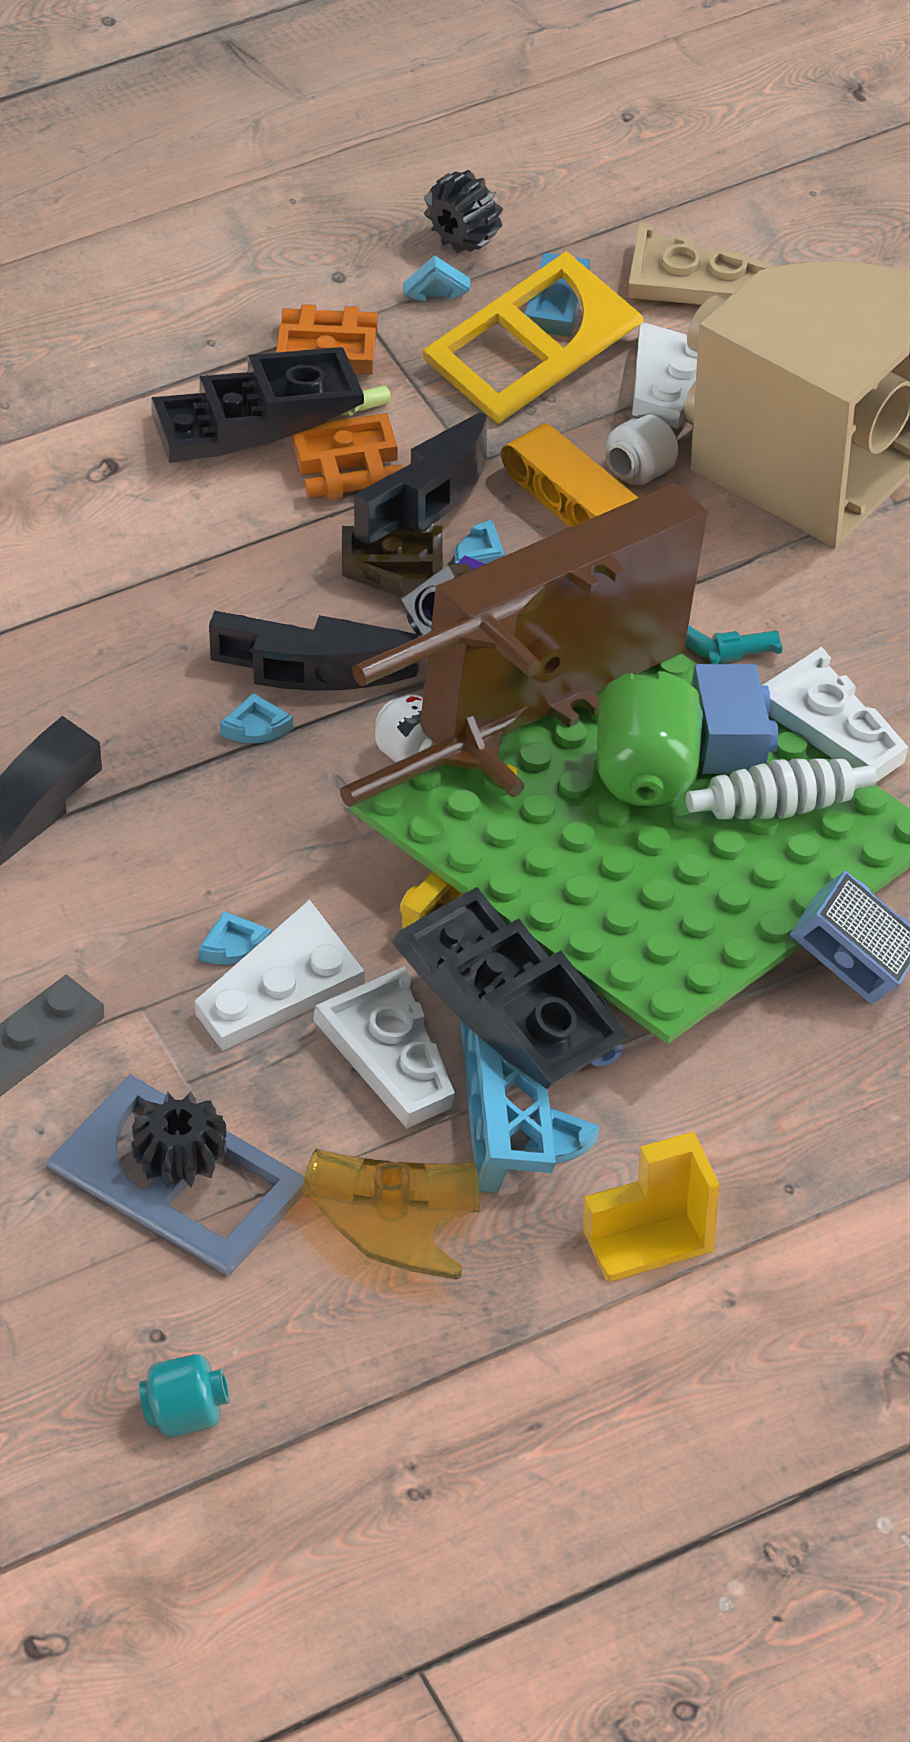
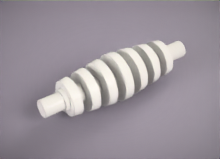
(781, 788)

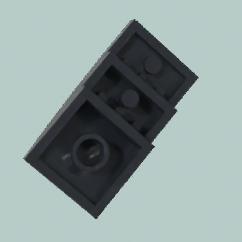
(257, 407)
(509, 989)

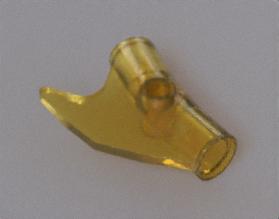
(393, 1206)

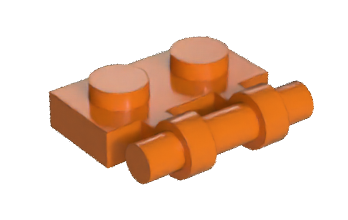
(323, 329)
(344, 445)

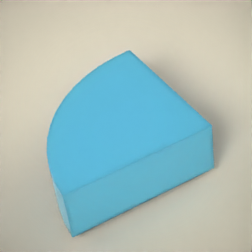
(436, 280)
(480, 544)
(256, 722)
(231, 940)
(570, 1136)

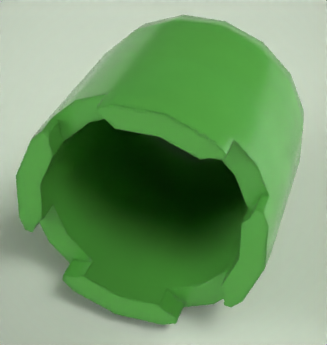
(648, 738)

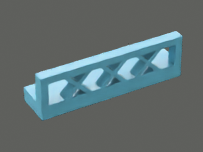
(491, 1110)

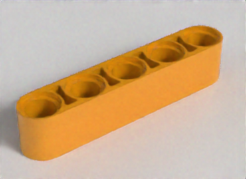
(562, 476)

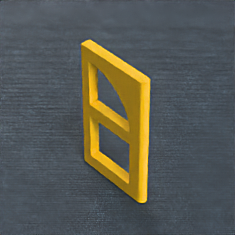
(604, 322)

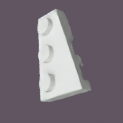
(663, 373)
(829, 716)
(279, 980)
(388, 1045)

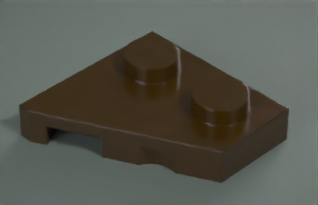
(394, 562)

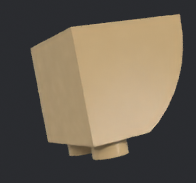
(805, 392)

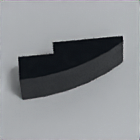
(41, 780)

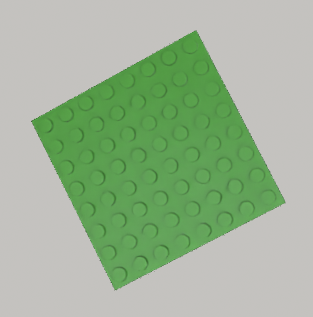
(643, 901)

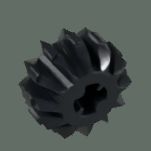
(463, 211)
(179, 1139)

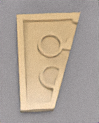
(685, 273)

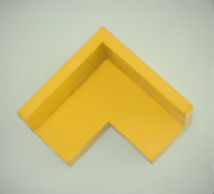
(660, 1216)

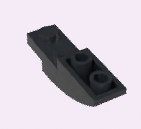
(429, 487)
(301, 656)

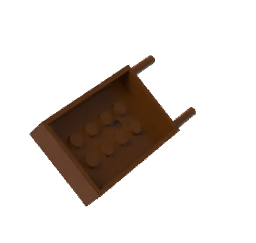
(545, 633)

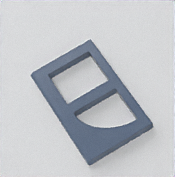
(92, 1164)

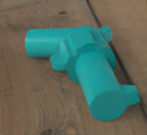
(730, 646)

